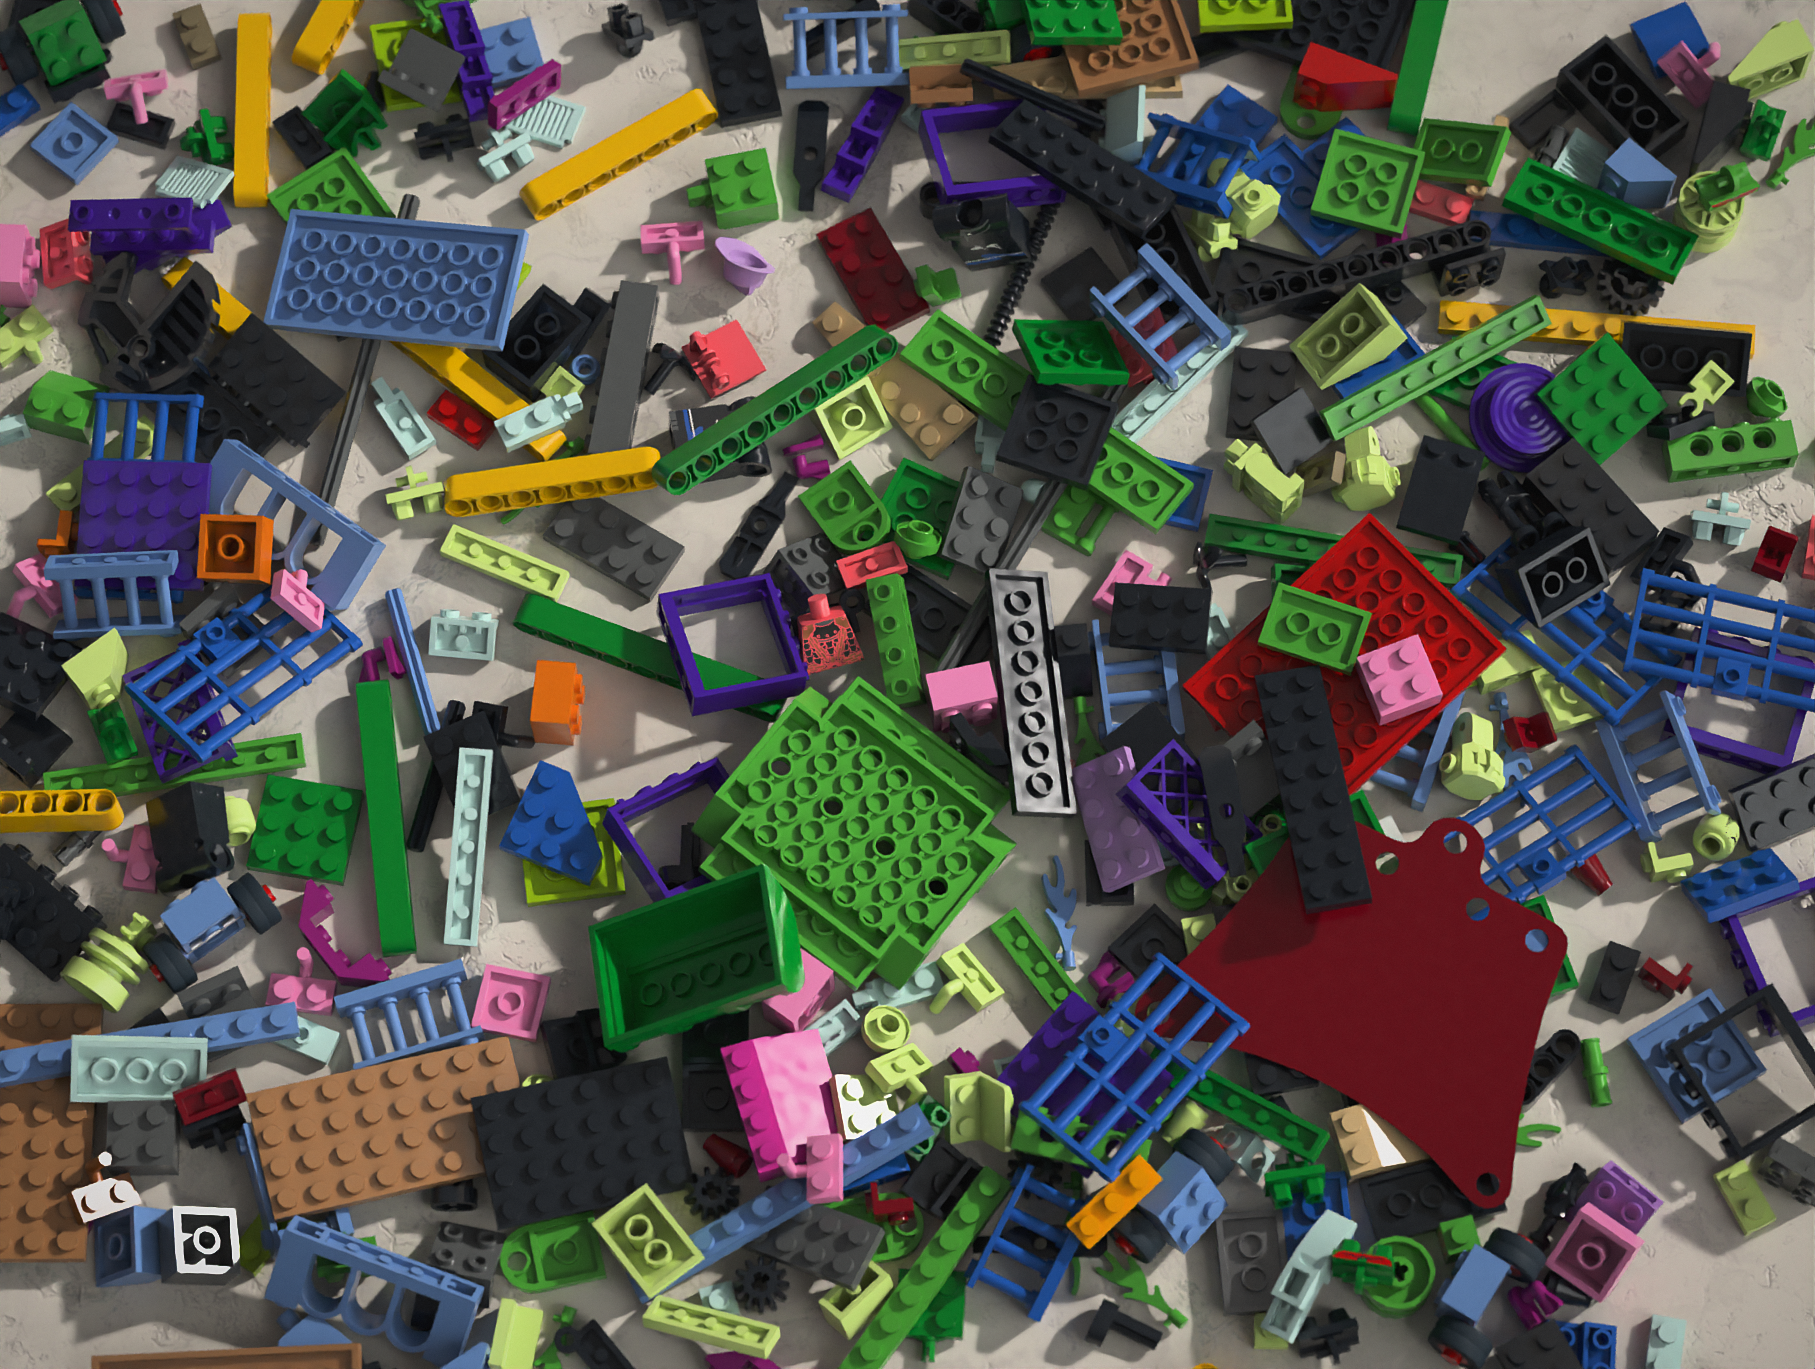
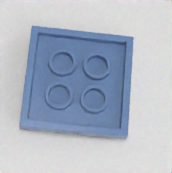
(1719, 1058)

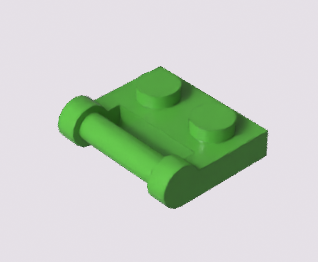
(1070, 515)

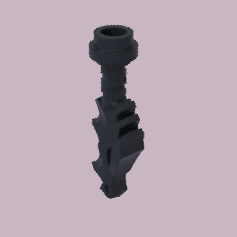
(1559, 1199)

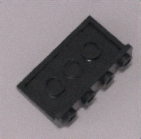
(276, 380)
(48, 917)

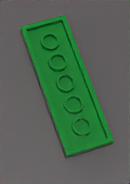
(1600, 221)

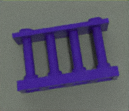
(142, 226)

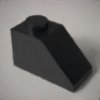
(1074, 660)

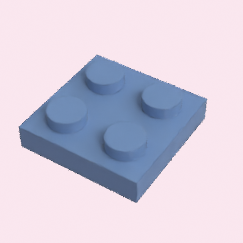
(511, 51)
(74, 143)

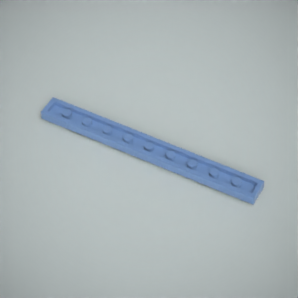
(222, 1031)
(790, 1195)

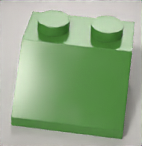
(63, 406)

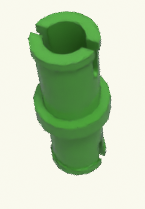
(1595, 1072)

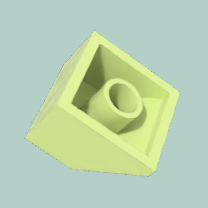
(851, 418)
(99, 671)

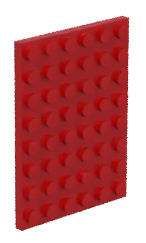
(1381, 577)

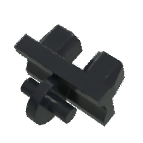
(626, 30)
(445, 138)
(1564, 277)
(215, 1129)
(1328, 1339)

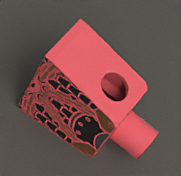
(826, 637)

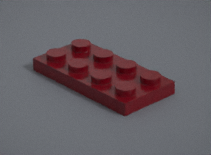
(872, 272)

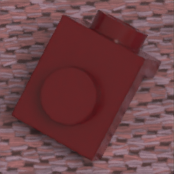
(1774, 553)
(1529, 733)
(1661, 980)
(894, 1210)

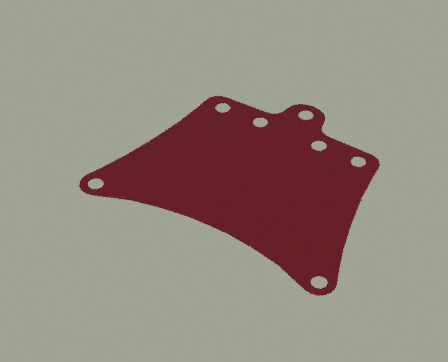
(1391, 996)

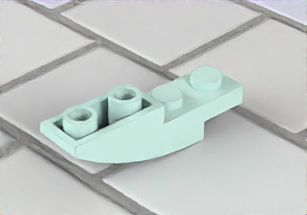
(1305, 1274)

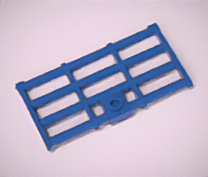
(132, 400)
(1584, 617)
(224, 649)
(1732, 666)
(1535, 860)
(1114, 1049)

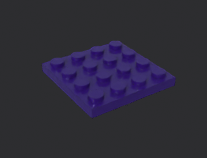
(144, 509)
(1046, 1053)

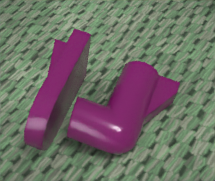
(812, 470)
(371, 657)
(1097, 979)
(1525, 1307)

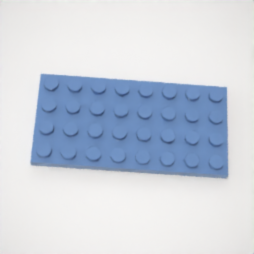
(396, 279)

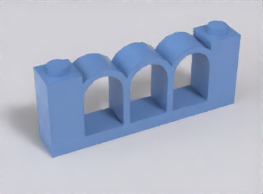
(351, 559)
(293, 1286)

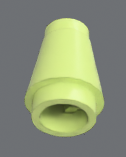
(1185, 1117)

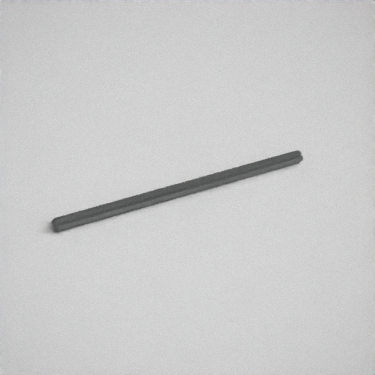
(354, 403)
(1010, 558)

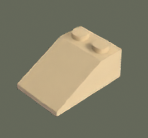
(1370, 1144)

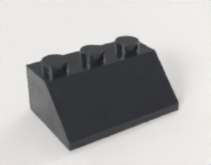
(1554, 575)

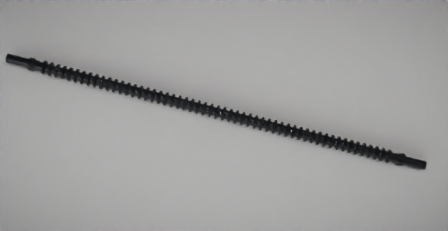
(1022, 270)

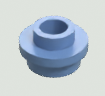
(585, 361)

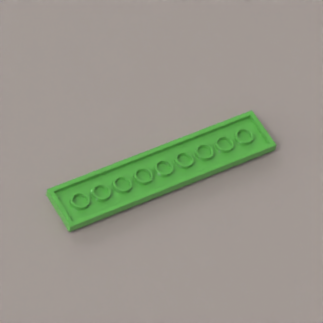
(991, 387)

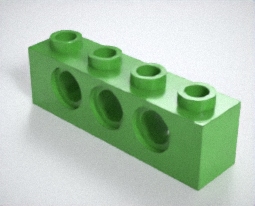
(1685, 466)
(896, 640)
(1028, 1140)

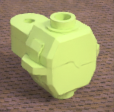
(1252, 201)
(1367, 476)
(1472, 765)

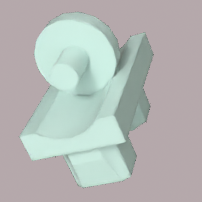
(493, 162)
(1704, 521)

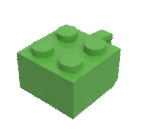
(737, 189)

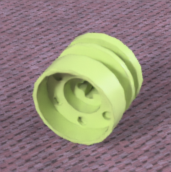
(1713, 227)
(105, 969)

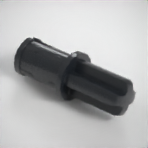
(1471, 553)

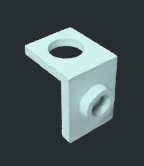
(1241, 1148)

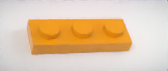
(1114, 1201)

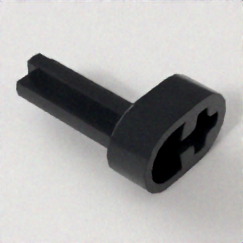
(689, 860)
(455, 1198)
(1110, 1318)

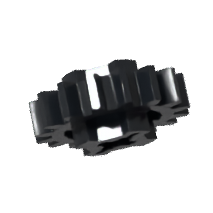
(1615, 278)

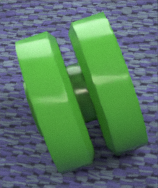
(1417, 1277)

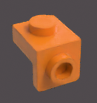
(65, 538)

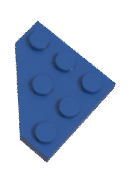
(553, 827)

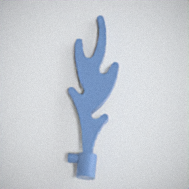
(1511, 759)
(1063, 910)

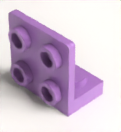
(1619, 1198)

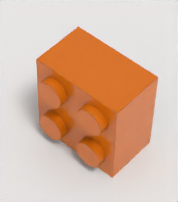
(235, 548)
(556, 701)

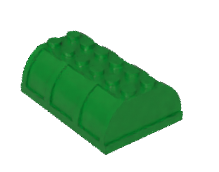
(695, 957)

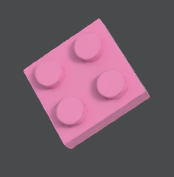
(511, 1003)

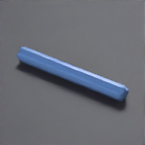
(412, 661)

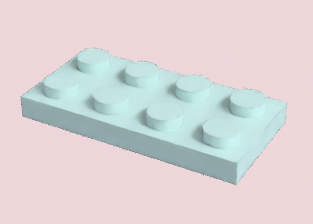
(134, 1067)

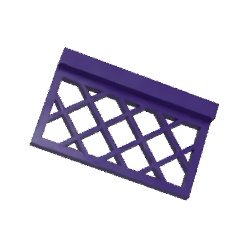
(199, 698)
(1167, 826)

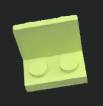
(978, 1110)

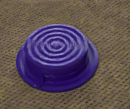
(1512, 421)

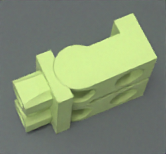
(1263, 482)

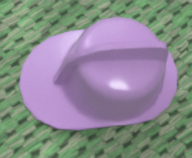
(742, 264)

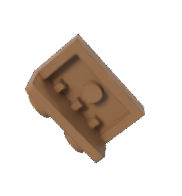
(939, 84)

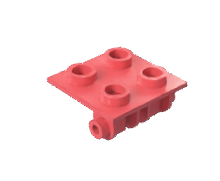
(723, 358)
(1136, 365)

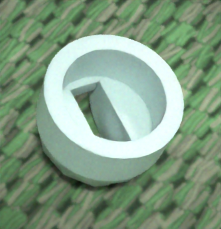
(1032, 489)

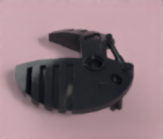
(169, 335)

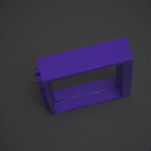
(1020, 191)
(723, 595)
(1729, 749)
(647, 800)
(1744, 958)

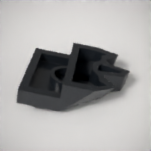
(981, 750)
(577, 1045)
(941, 1179)

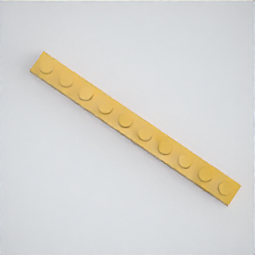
(1566, 326)

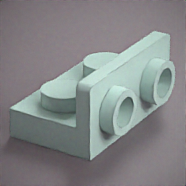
(463, 635)

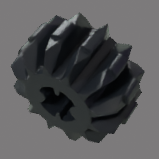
(1048, 1167)
(721, 1185)
(747, 1285)

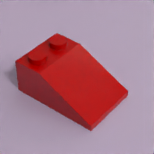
(1341, 83)

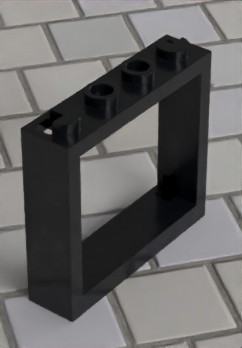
(1695, 1089)

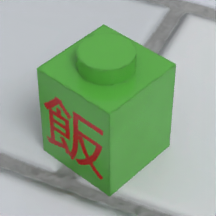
(1456, 1236)

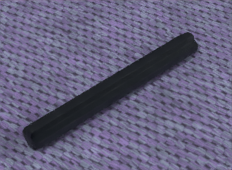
(1032, 94)
(431, 789)

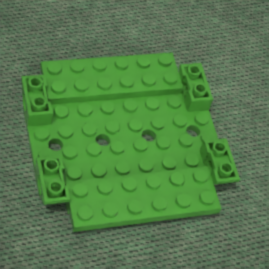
(892, 787)

